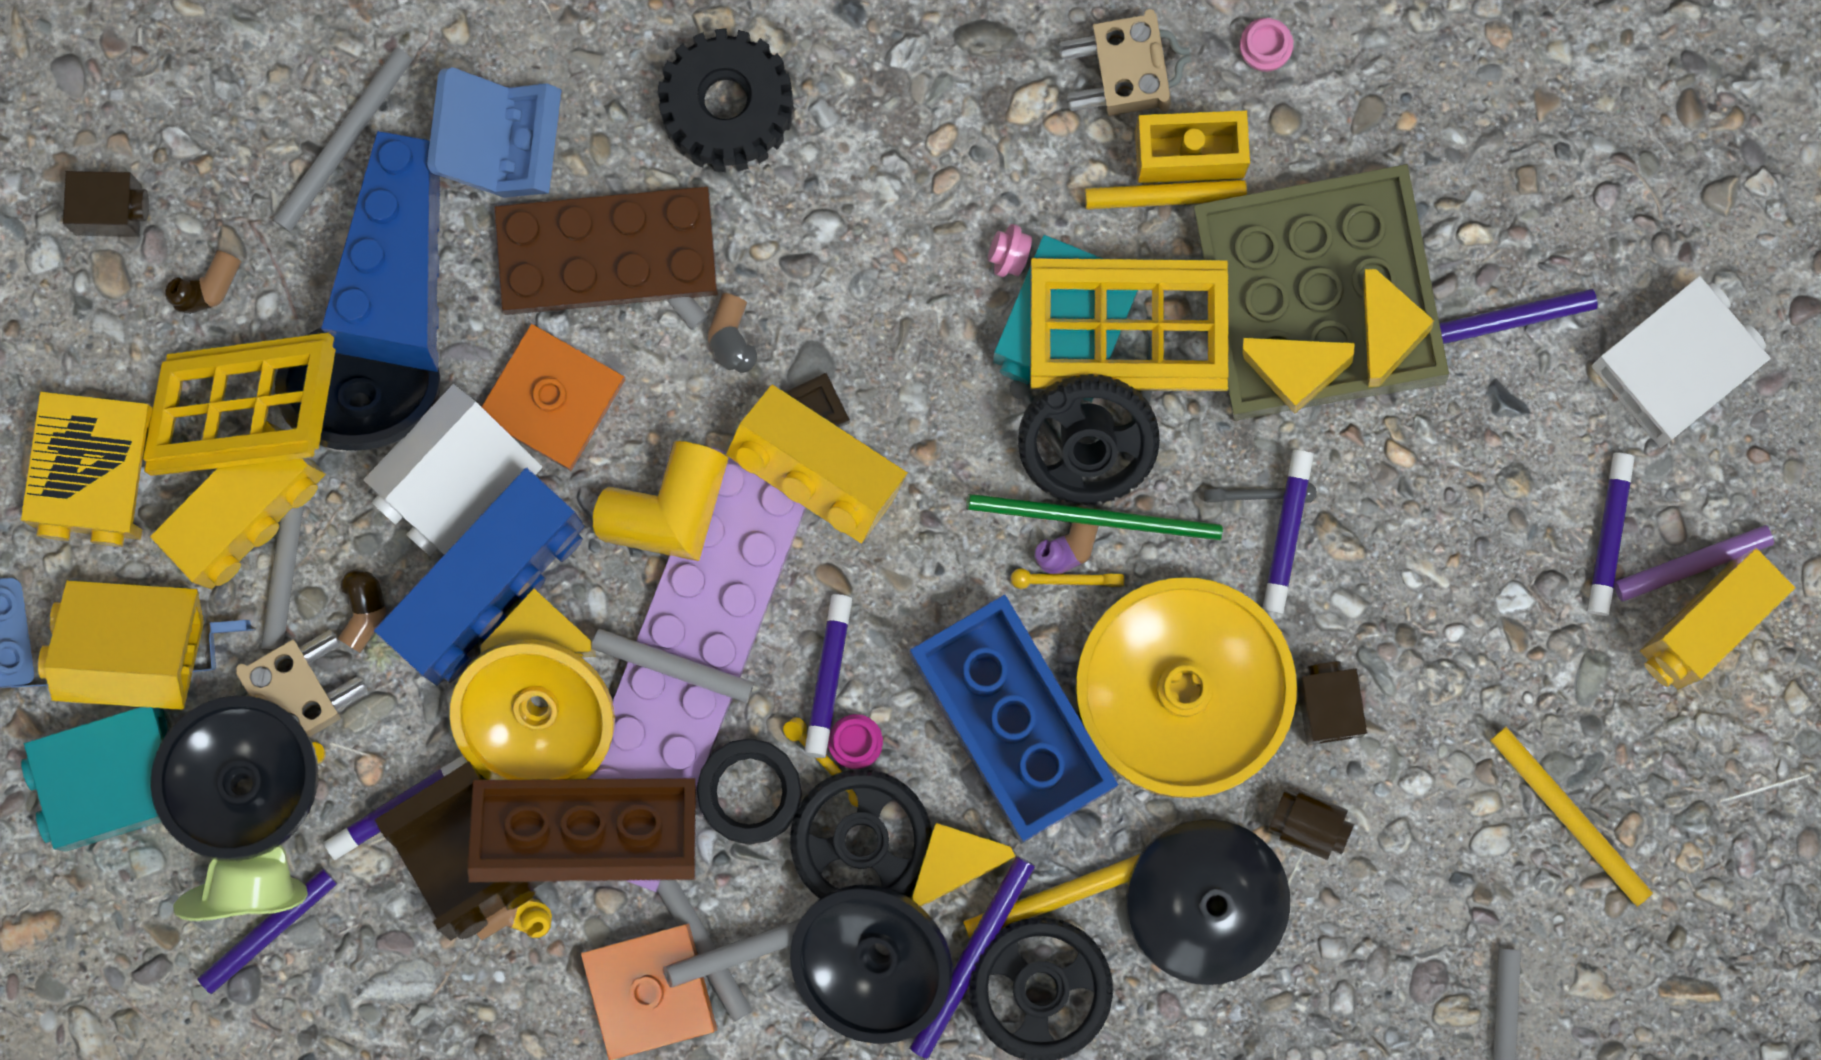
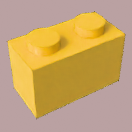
(1192, 146)

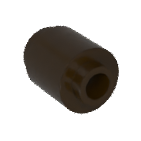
(1311, 824)

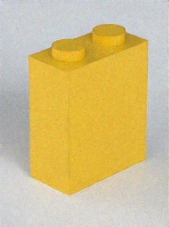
(1715, 620)
(122, 645)

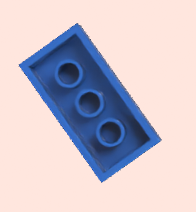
(482, 578)
(1013, 719)

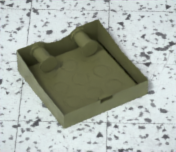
(1300, 276)

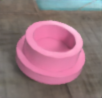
(1266, 44)
(1010, 251)

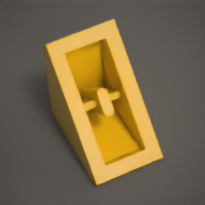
(1391, 324)
(1296, 367)
(540, 620)
(956, 860)

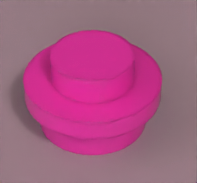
(855, 741)

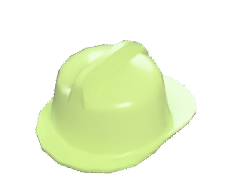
(242, 888)

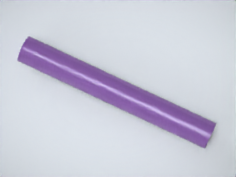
(1693, 563)

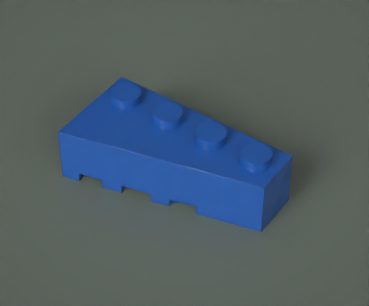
(389, 266)

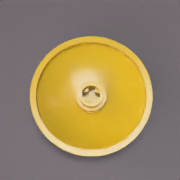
(1186, 687)

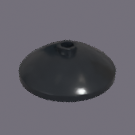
(366, 401)
(207, 758)
(1171, 892)
(853, 984)

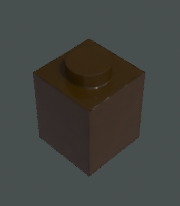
(104, 204)
(1331, 704)

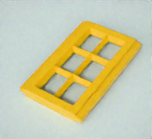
(1131, 275)
(257, 446)

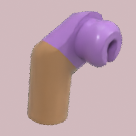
(1068, 550)

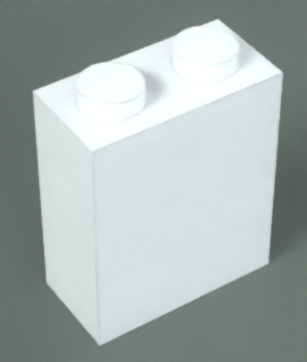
(1681, 360)
(447, 471)

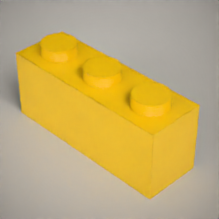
(816, 463)
(233, 515)

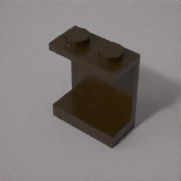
(433, 842)

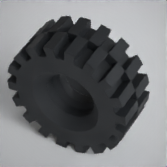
(732, 139)

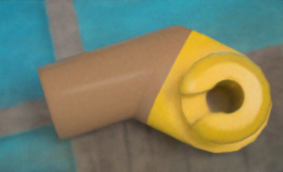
(530, 918)

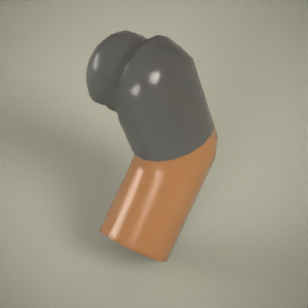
(725, 337)

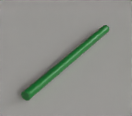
(1094, 517)

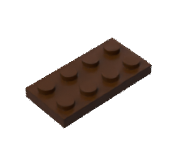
(606, 250)
(582, 830)

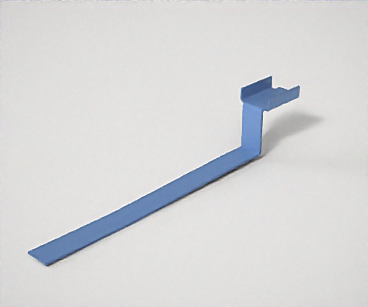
(215, 627)

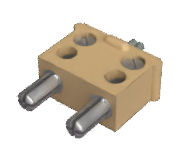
(1131, 65)
(299, 687)

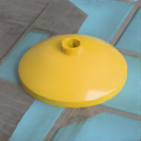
(514, 738)

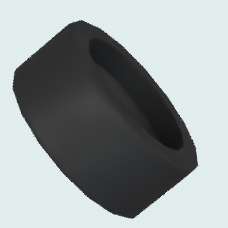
(709, 781)

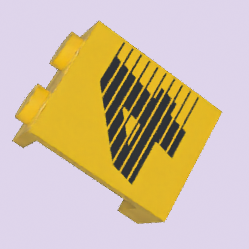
(85, 468)

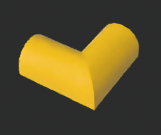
(675, 519)

